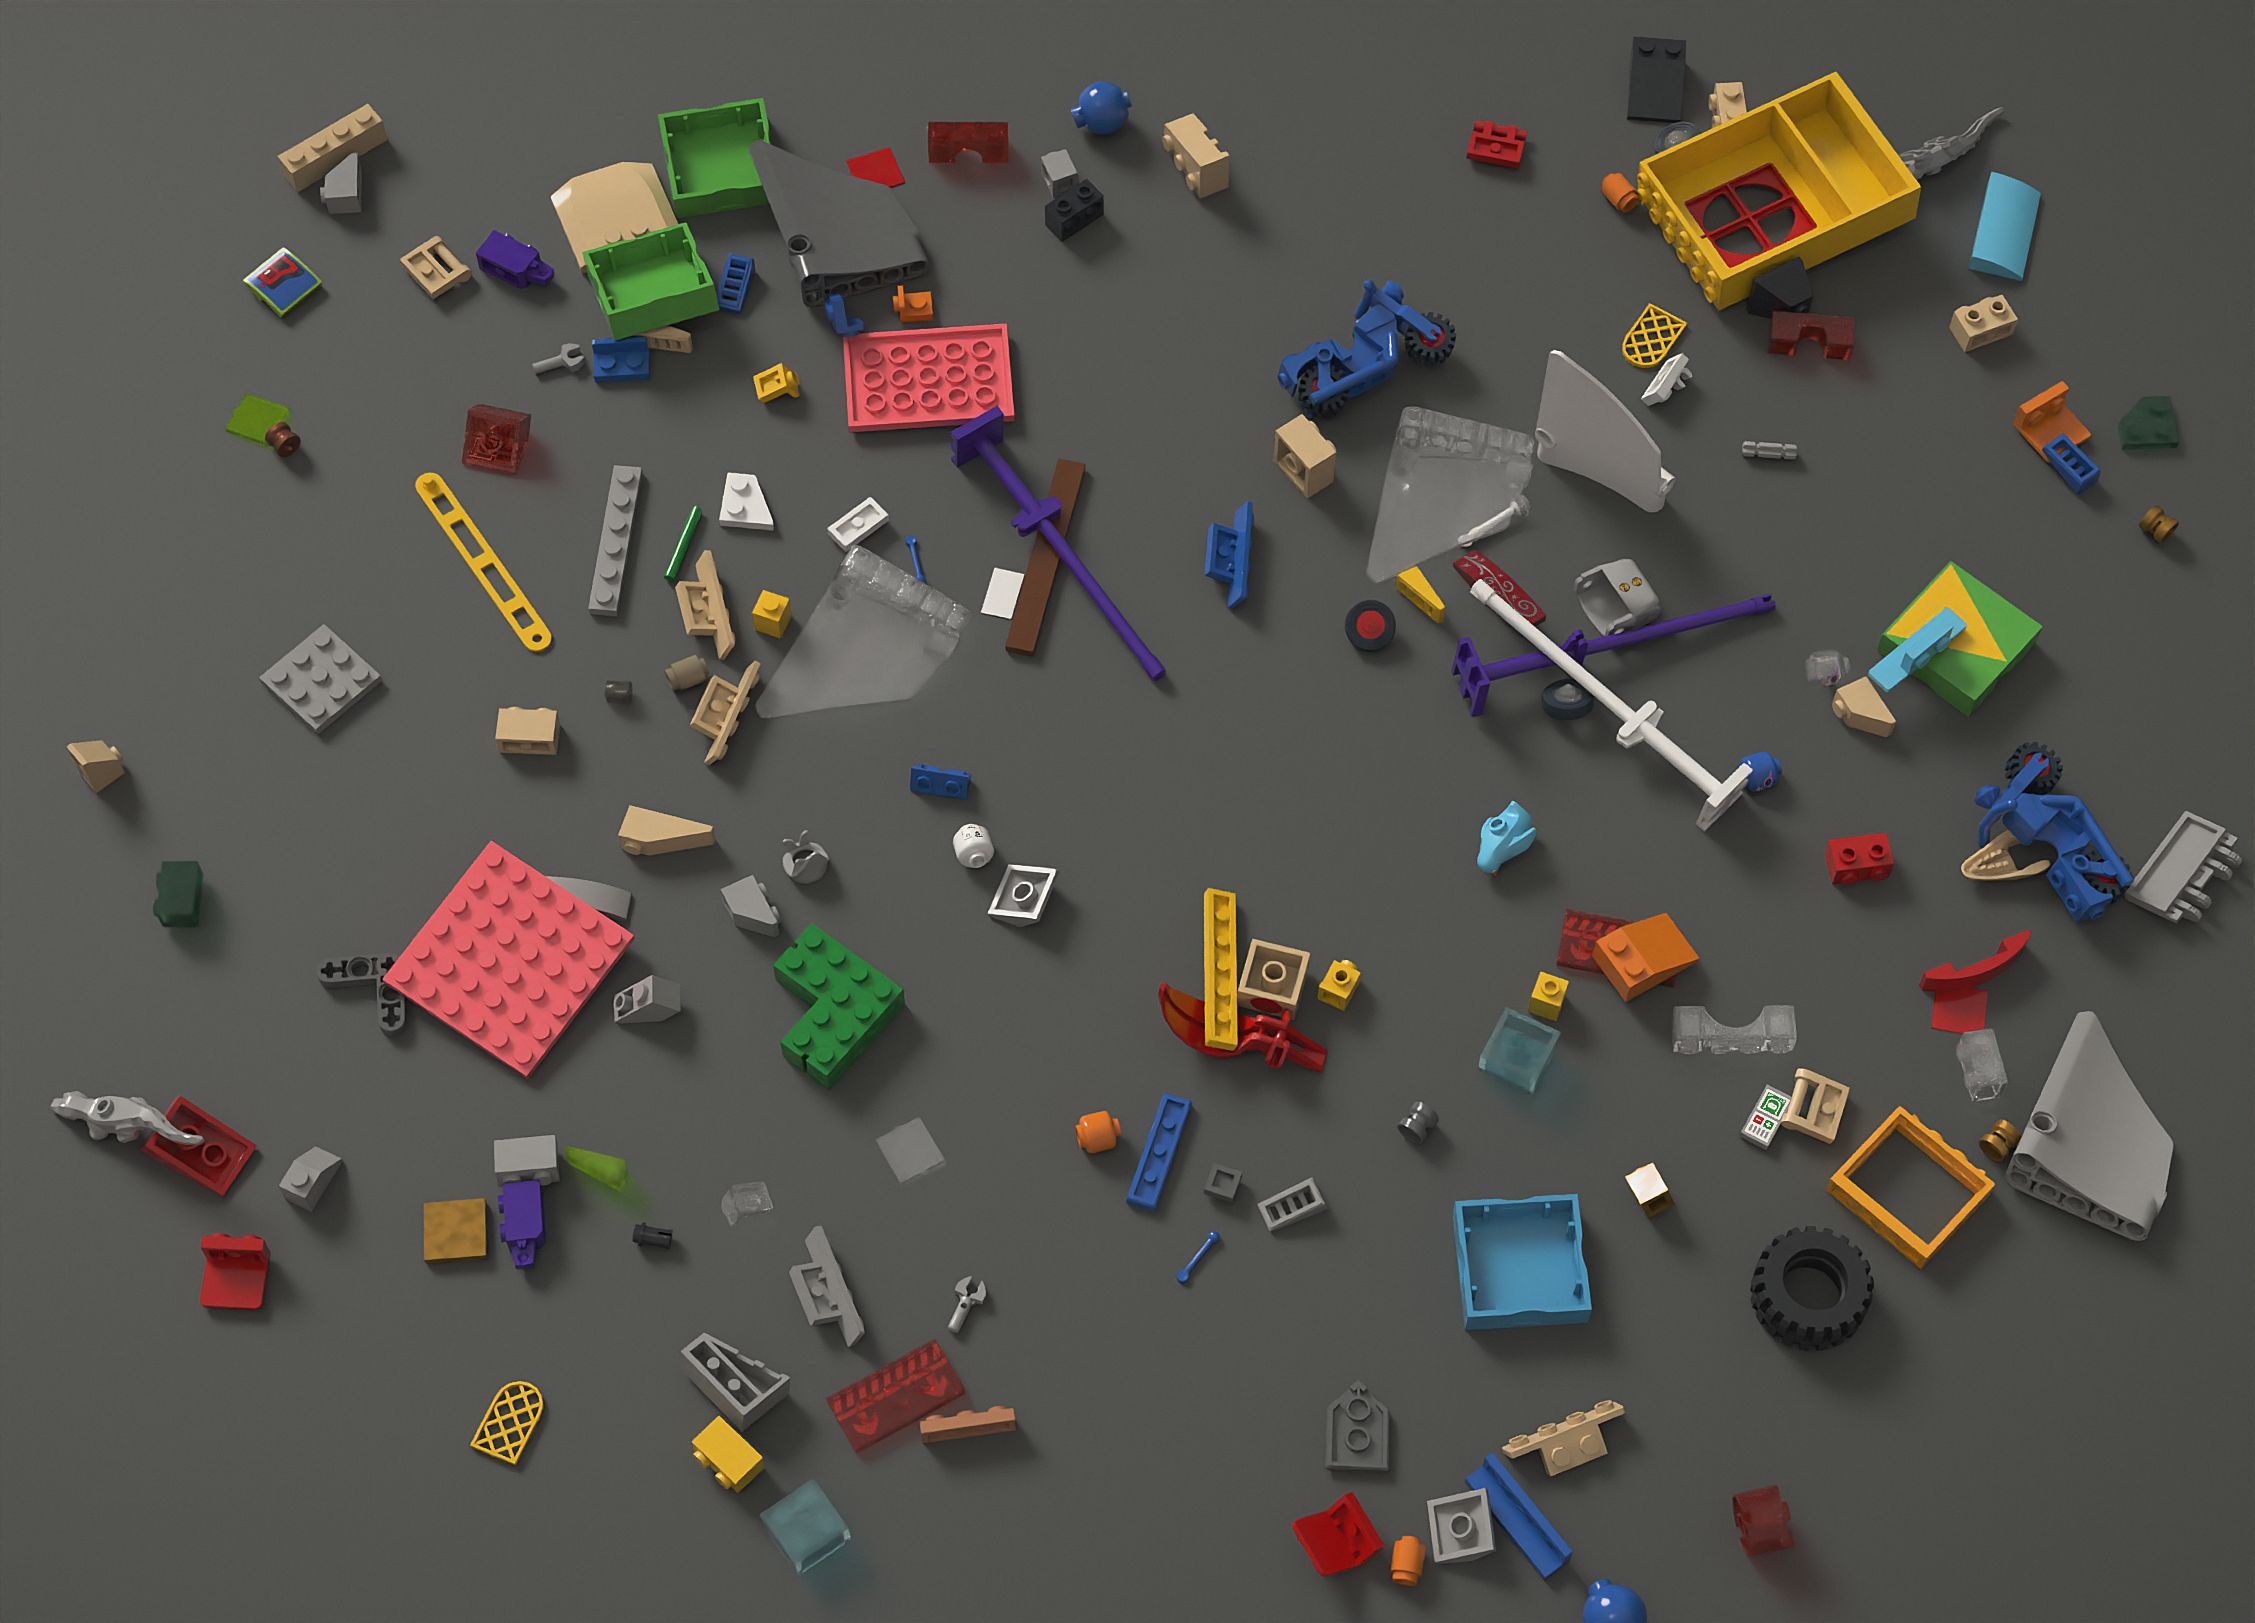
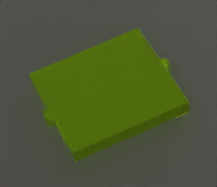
(255, 417)

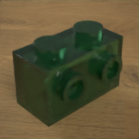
(179, 894)

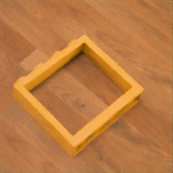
(1881, 1220)

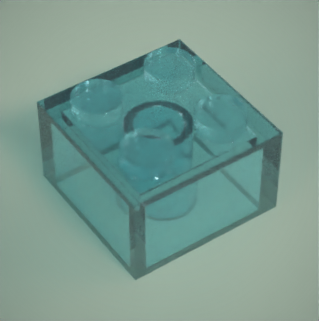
(1519, 1051)
(805, 1527)

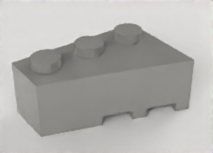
(731, 1381)

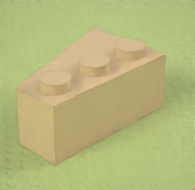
(1197, 155)

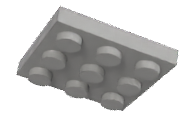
(320, 679)

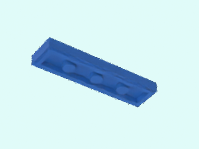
(1159, 1152)

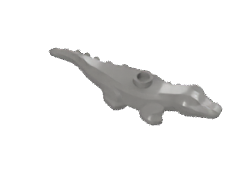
(1942, 151)
(119, 1116)

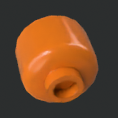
(1097, 1132)

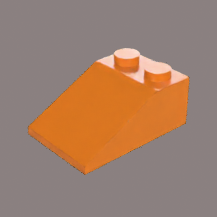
(1643, 955)

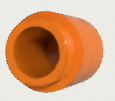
(1619, 192)
(1407, 1561)

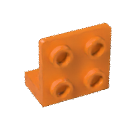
(2047, 418)

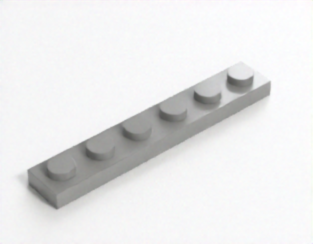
(615, 541)

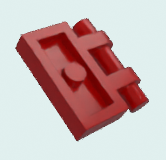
(1495, 149)

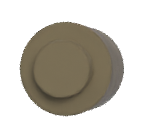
(686, 673)

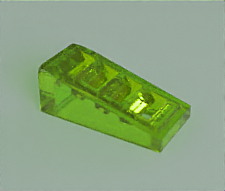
(600, 1166)

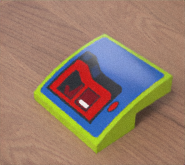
(282, 282)

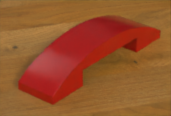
(1947, 979)

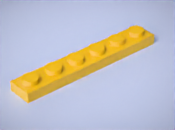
(1220, 969)

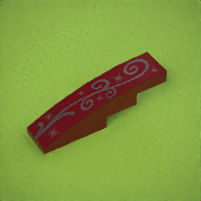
(1477, 566)

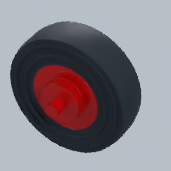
(1370, 625)

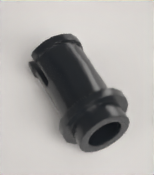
(652, 1236)

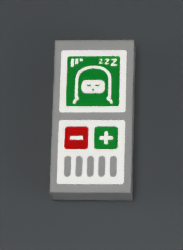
(1766, 1117)

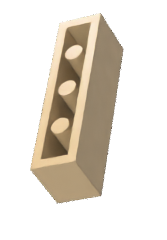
(329, 147)

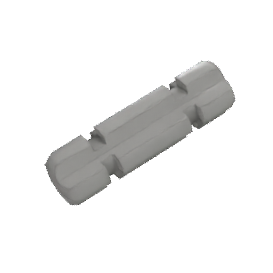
(1769, 450)

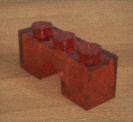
(950, 138)
(1832, 332)

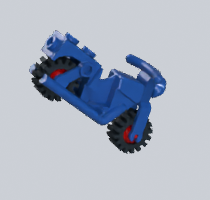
(1372, 356)
(2080, 877)

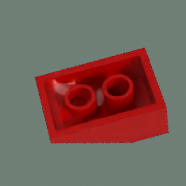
(210, 1164)

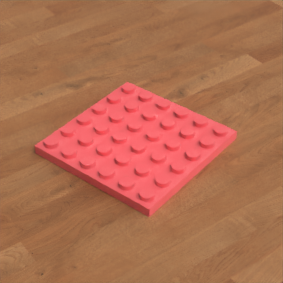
(509, 959)

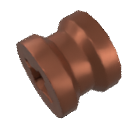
(282, 439)

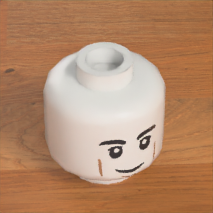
(973, 844)

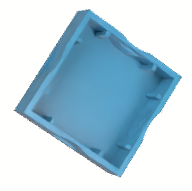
(1521, 1262)

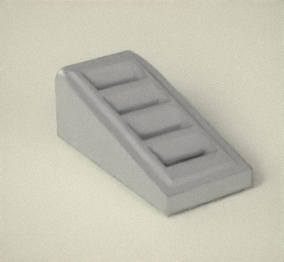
(1296, 1191)

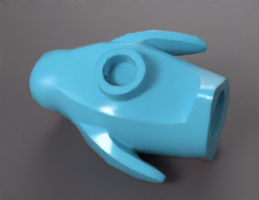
(1505, 837)

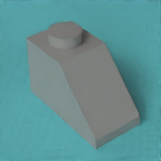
(344, 187)
(309, 1177)

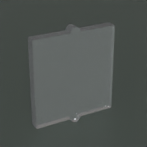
(910, 1150)

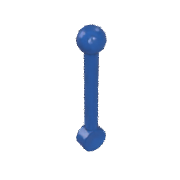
(911, 542)
(1183, 1275)

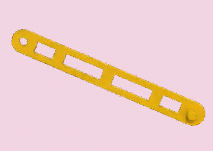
(430, 487)

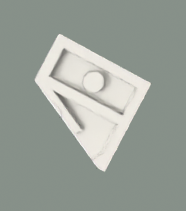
(744, 504)

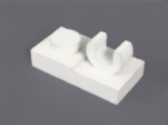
(1666, 379)

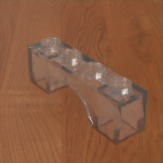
(1696, 1031)

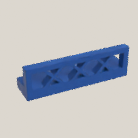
(1520, 1518)

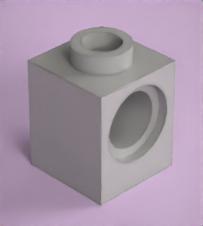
(1058, 172)

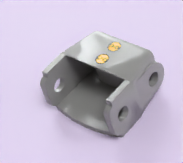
(1616, 597)

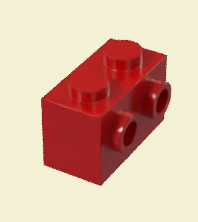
(1859, 858)

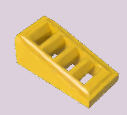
(1419, 592)

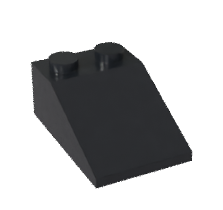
(1656, 79)

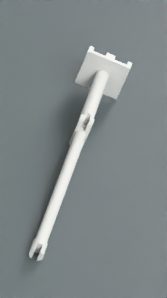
(1638, 725)

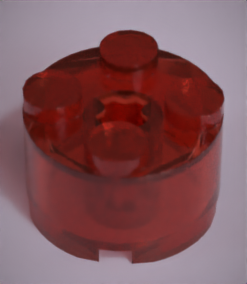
(1762, 1520)

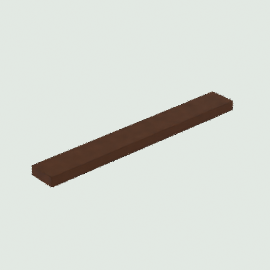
(1044, 563)

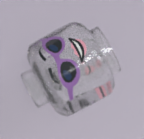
(1827, 668)

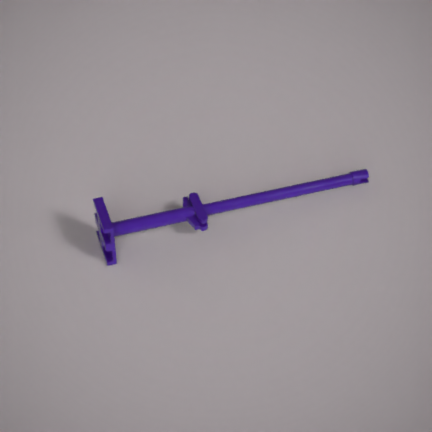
(980, 438)
(1477, 678)

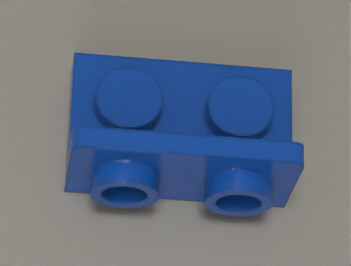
(621, 359)

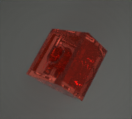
(495, 438)

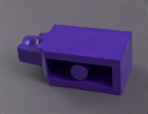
(513, 261)
(524, 1221)

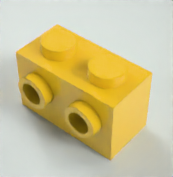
(727, 1455)

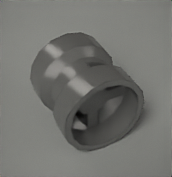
(1418, 1122)

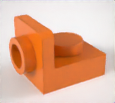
(913, 306)

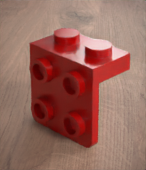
(234, 1272)
(1338, 1537)

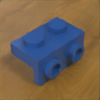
(836, 314)

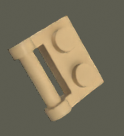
(429, 272)
(1825, 1106)

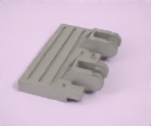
(2182, 862)

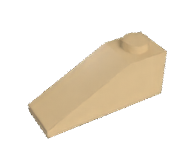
(659, 833)

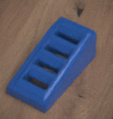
(738, 267)
(2065, 469)

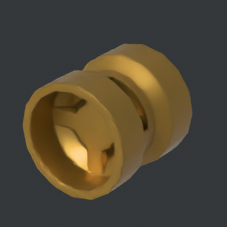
(2158, 524)
(2000, 1140)

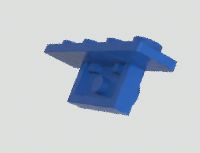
(1229, 554)

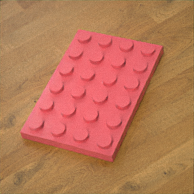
(927, 377)

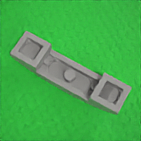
(606, 899)

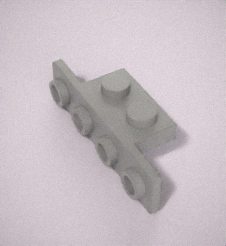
(824, 1289)

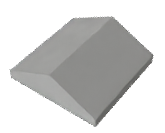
(1023, 894)
(1461, 1527)

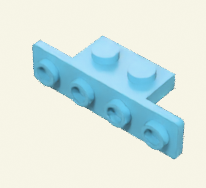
(1917, 649)

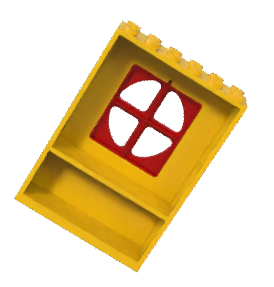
(1809, 148)

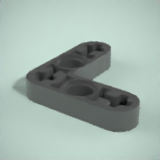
(377, 970)

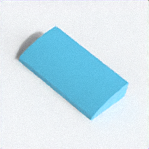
(2005, 227)

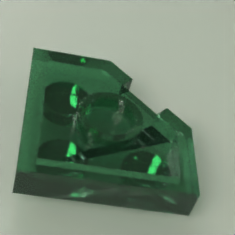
(2149, 425)

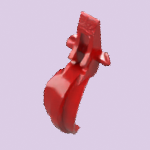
(1187, 1021)

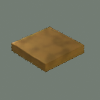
(455, 1231)

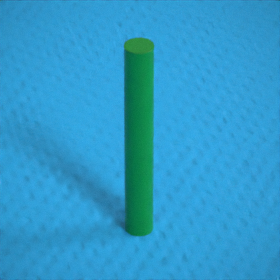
(683, 544)

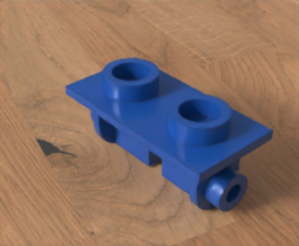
(933, 781)

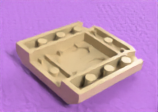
(611, 207)

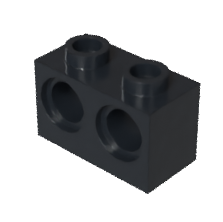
(1074, 210)

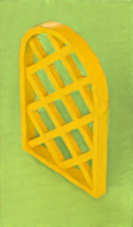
(1663, 315)
(495, 1404)

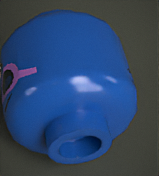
(1764, 773)

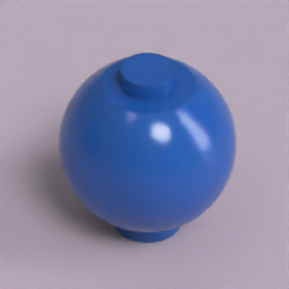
(1102, 108)
(1613, 1604)

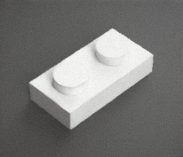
(858, 524)

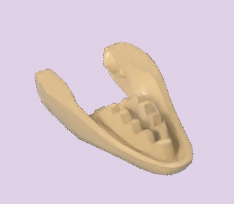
(1996, 864)

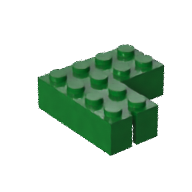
(847, 1002)

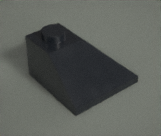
(1781, 290)

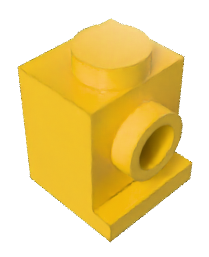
(1339, 992)

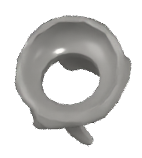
(808, 869)

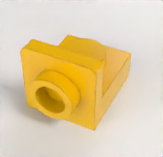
(776, 382)

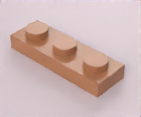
(967, 1424)

